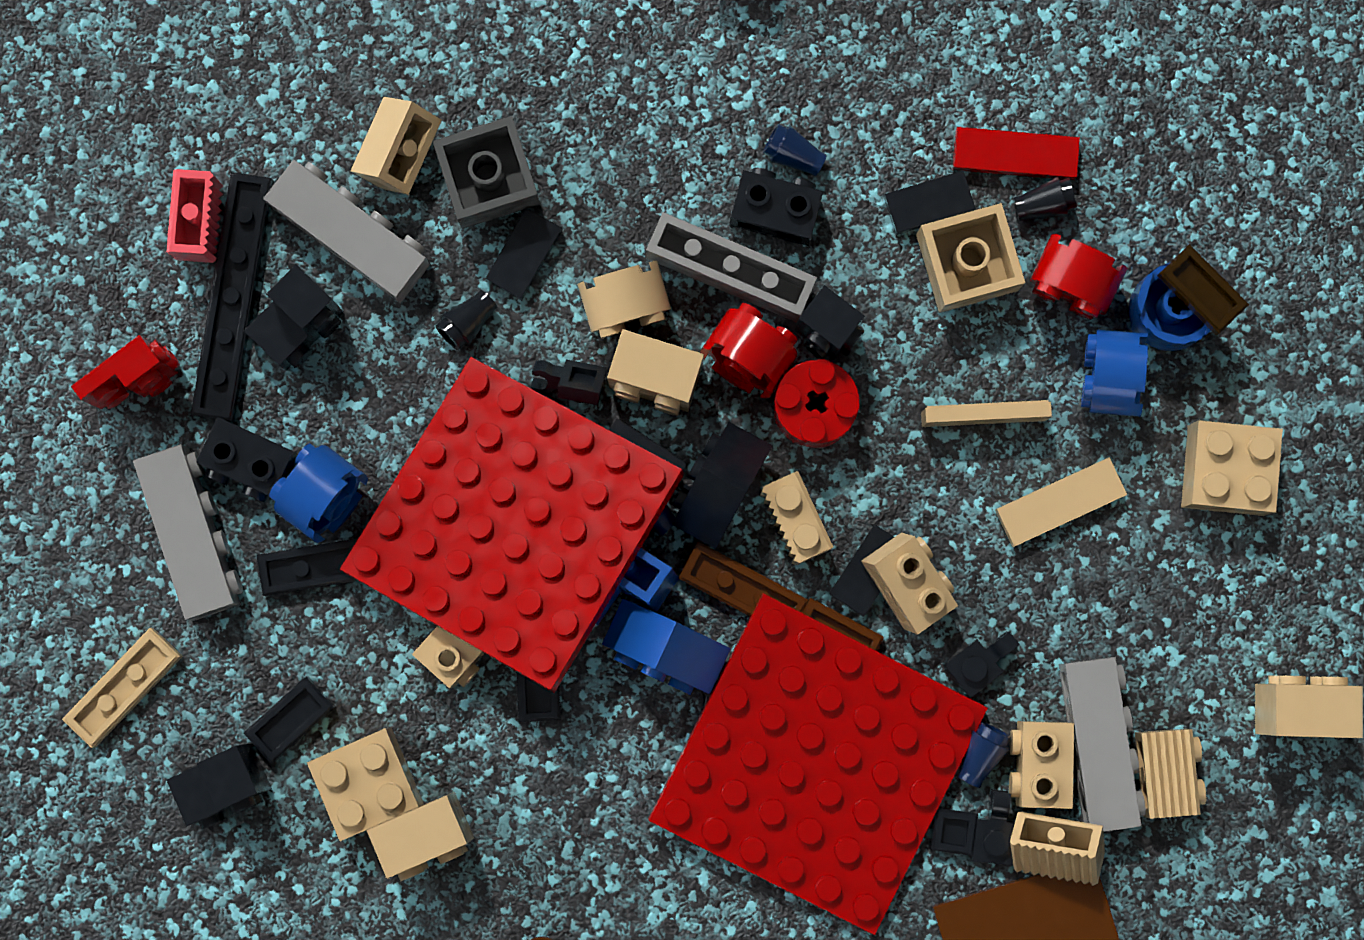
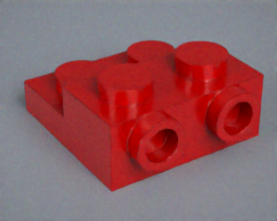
(137, 366)

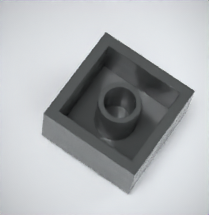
(486, 172)

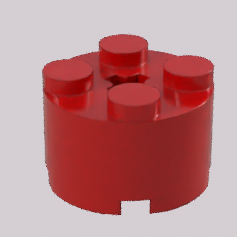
(1078, 276)
(750, 350)
(821, 380)

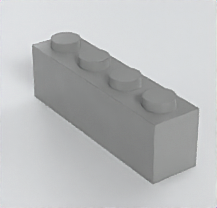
(348, 231)
(730, 267)
(188, 533)
(1101, 745)

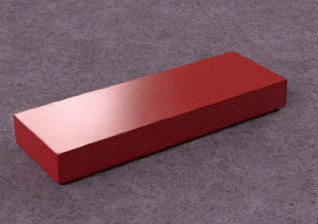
(1015, 153)

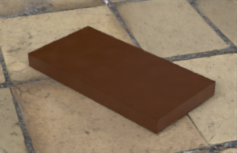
(1029, 911)

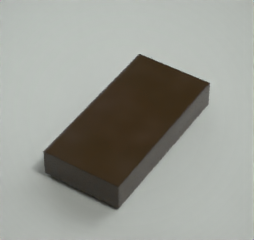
(1203, 290)

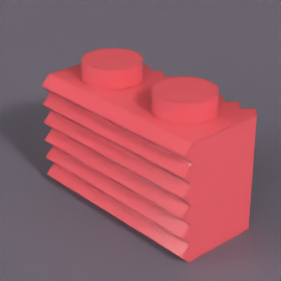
(194, 216)

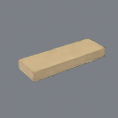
(986, 413)
(1060, 502)
(122, 687)

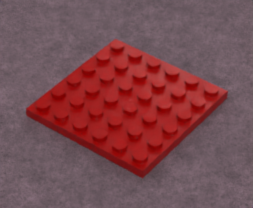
(512, 523)
(817, 764)

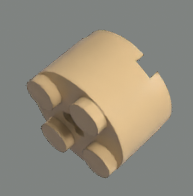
(625, 298)

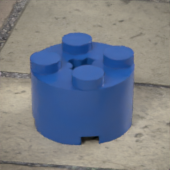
(1153, 315)
(1117, 372)
(318, 491)

